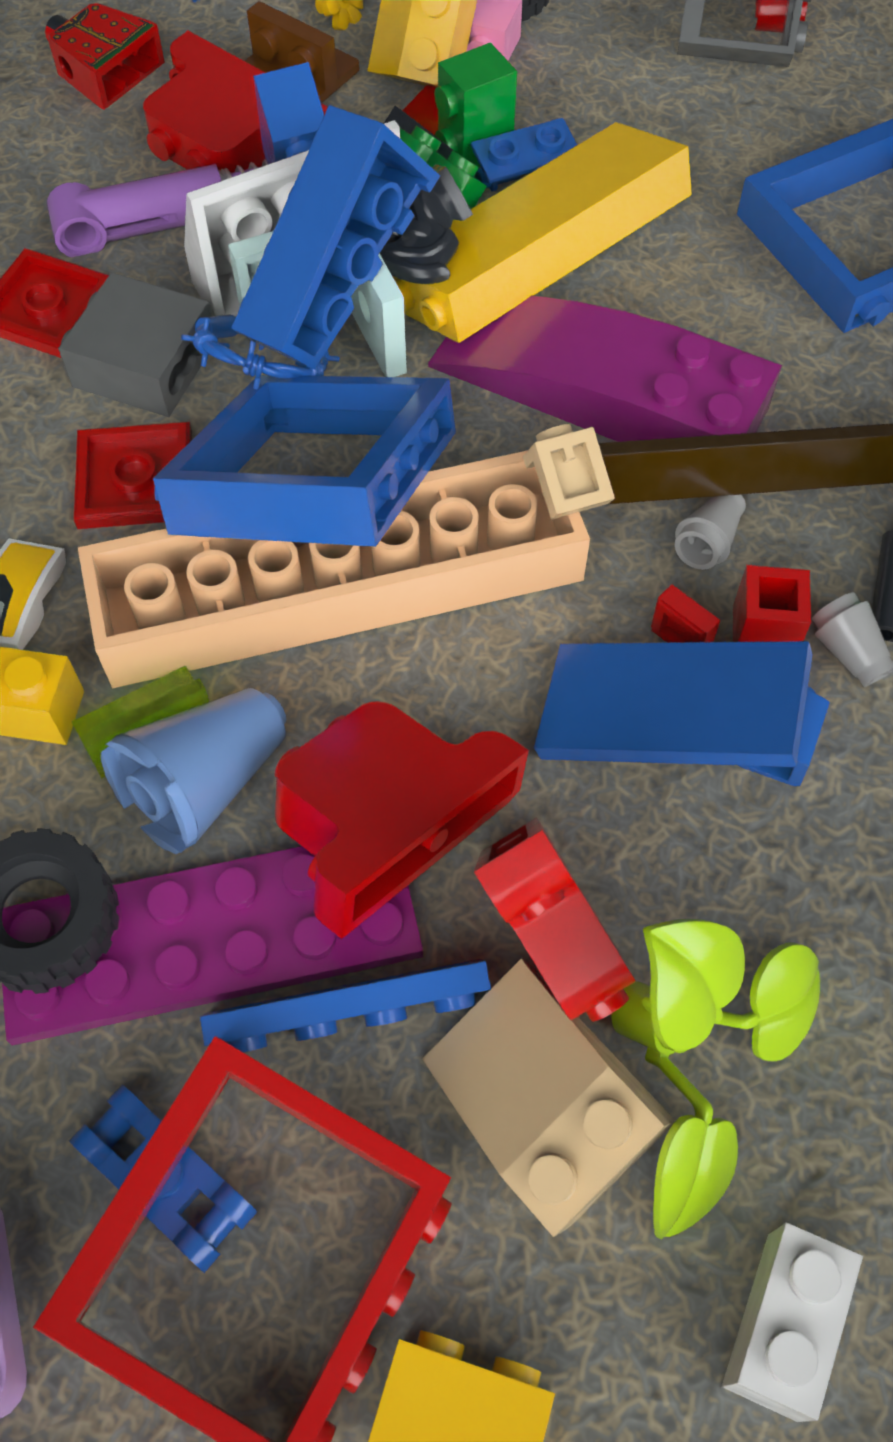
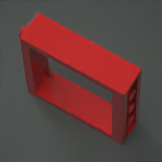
(382, 1292)

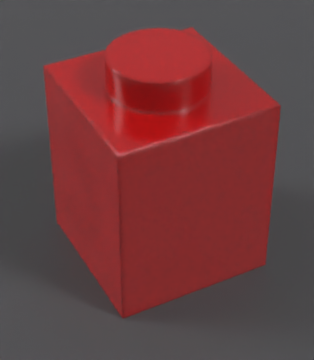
(772, 605)

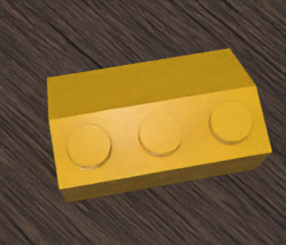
(417, 36)

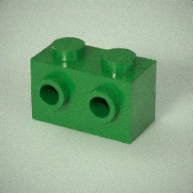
(475, 98)

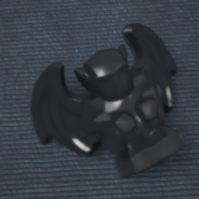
(428, 241)

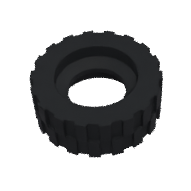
(91, 915)

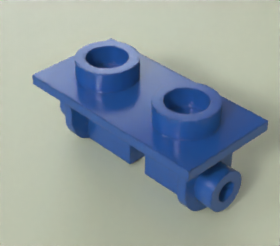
(520, 151)

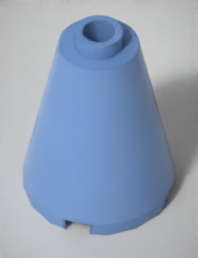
(193, 763)

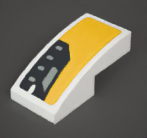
(25, 579)

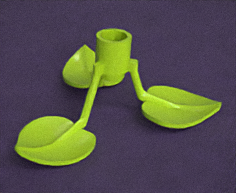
(694, 975)

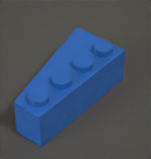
(330, 235)

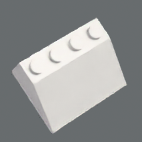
(231, 213)

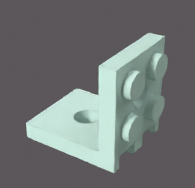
(376, 304)

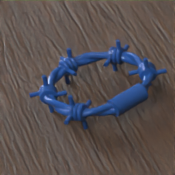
(212, 328)

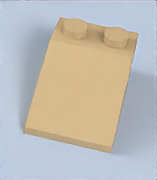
(545, 1098)

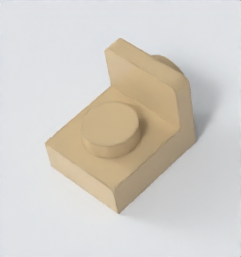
(569, 470)

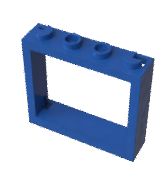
(768, 212)
(209, 498)

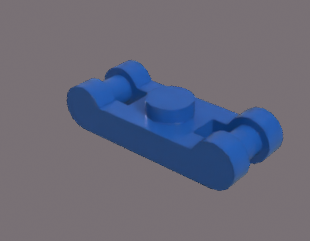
(183, 1186)

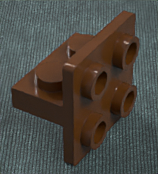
(286, 41)

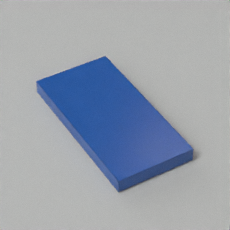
(677, 703)

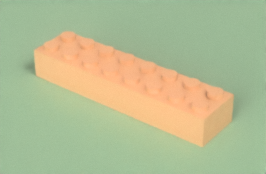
(209, 601)

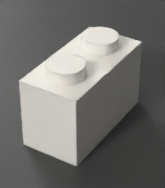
(793, 1323)

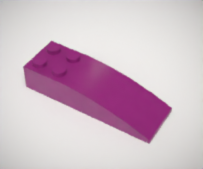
(614, 371)

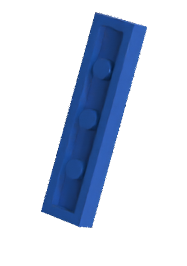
(316, 1012)

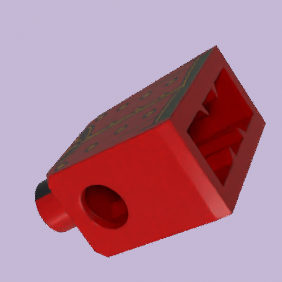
(104, 51)

